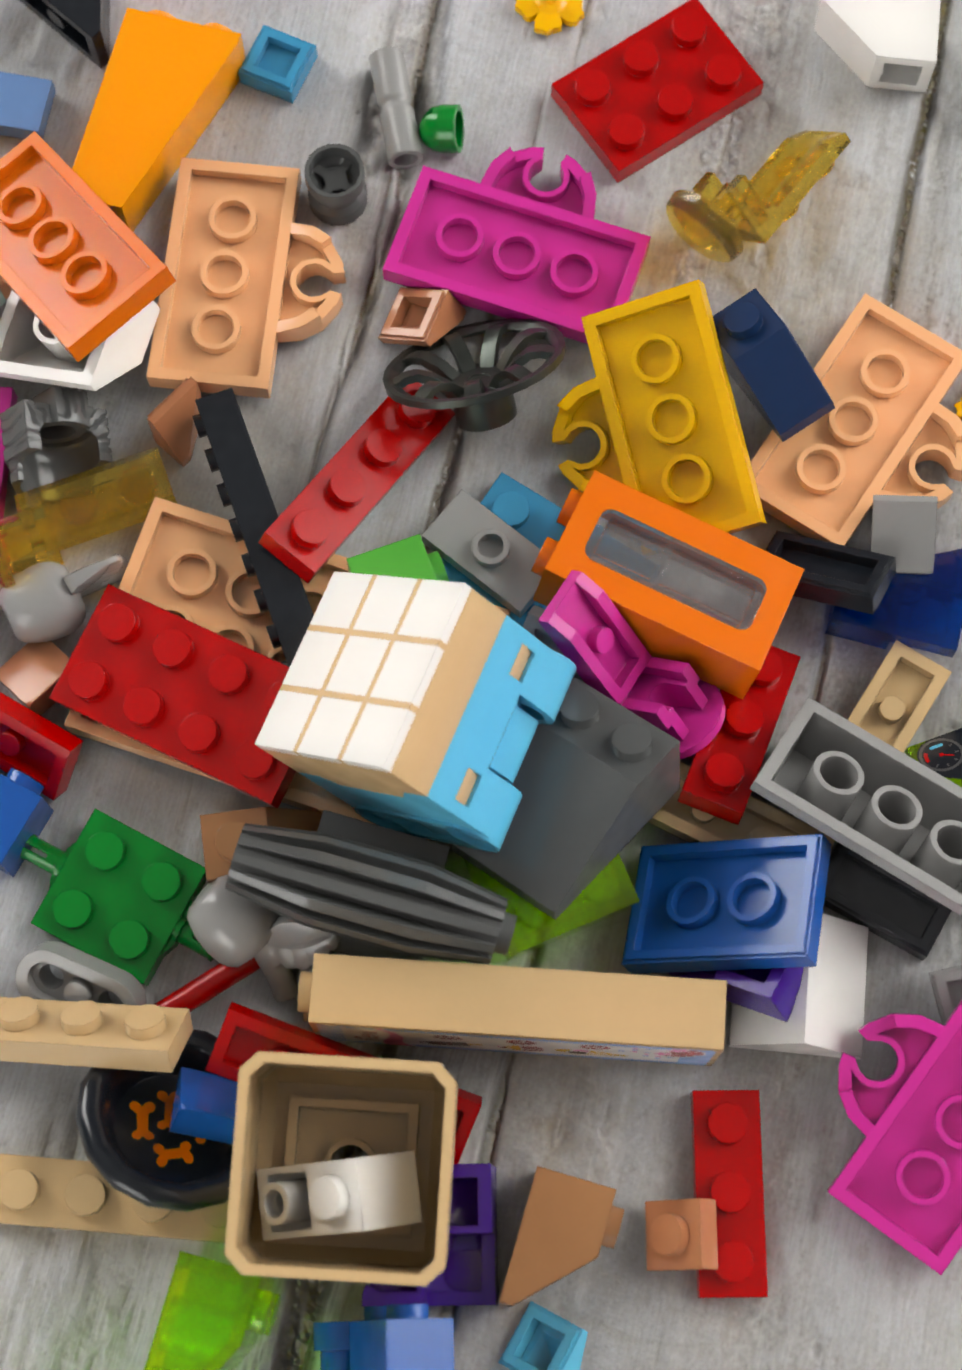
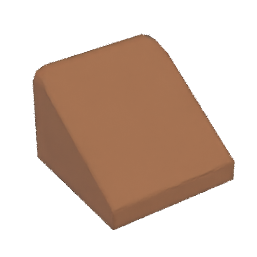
(33, 674)

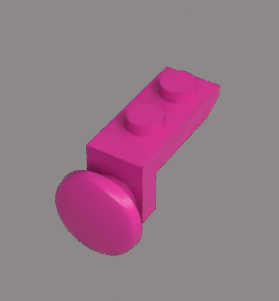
(619, 666)

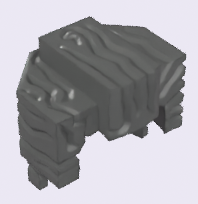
(53, 437)

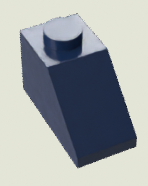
(770, 365)

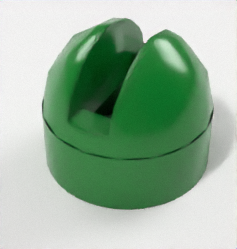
(443, 128)

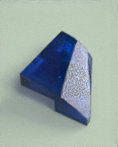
(914, 610)

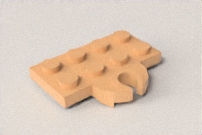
(238, 278)
(885, 420)

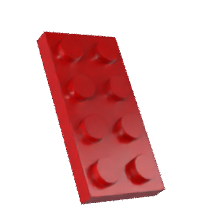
(177, 692)

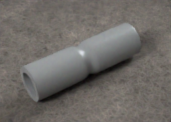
(397, 114)

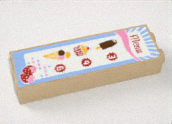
(514, 1009)

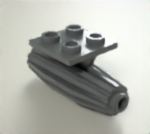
(371, 889)

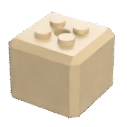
(303, 1113)

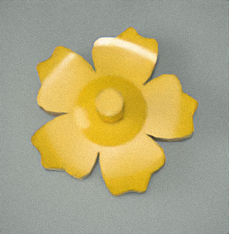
(550, 14)

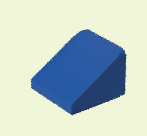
(204, 1106)

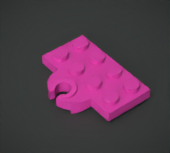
(516, 246)
(910, 1161)

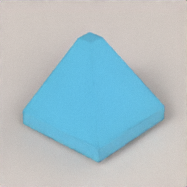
(544, 1342)

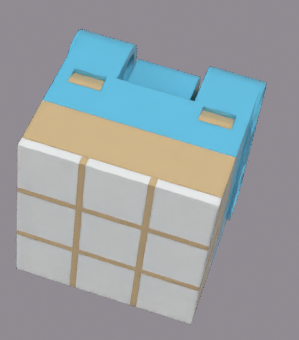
(416, 706)

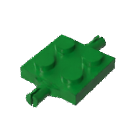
(118, 896)

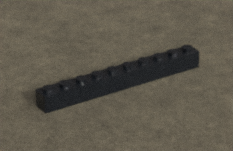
(254, 511)

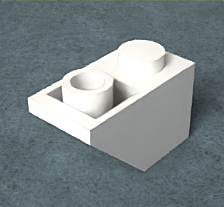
(883, 40)
(339, 1196)

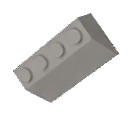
(869, 800)

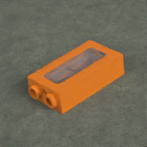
(674, 580)

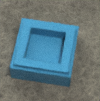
(278, 64)

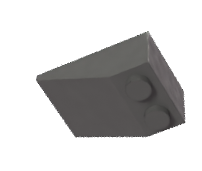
(584, 797)

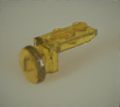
(721, 217)
(80, 510)

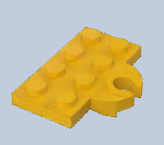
(663, 409)

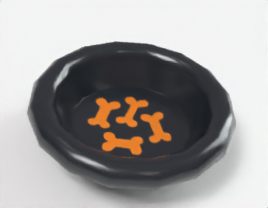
(128, 1137)

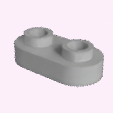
(83, 977)

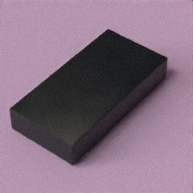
(836, 572)
(883, 903)

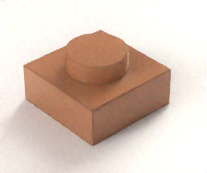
(681, 1235)

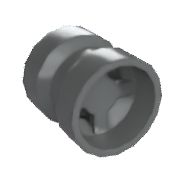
(335, 170)

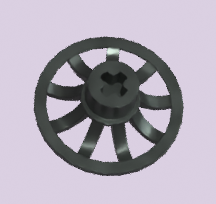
(481, 391)

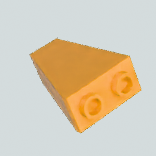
(154, 106)

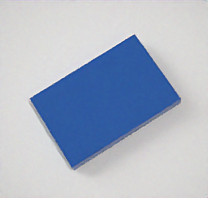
(728, 905)

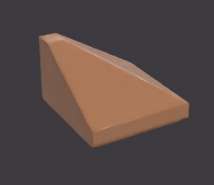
(421, 317)
(173, 421)

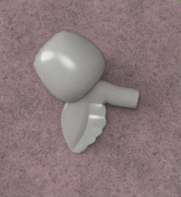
(49, 599)
(240, 929)

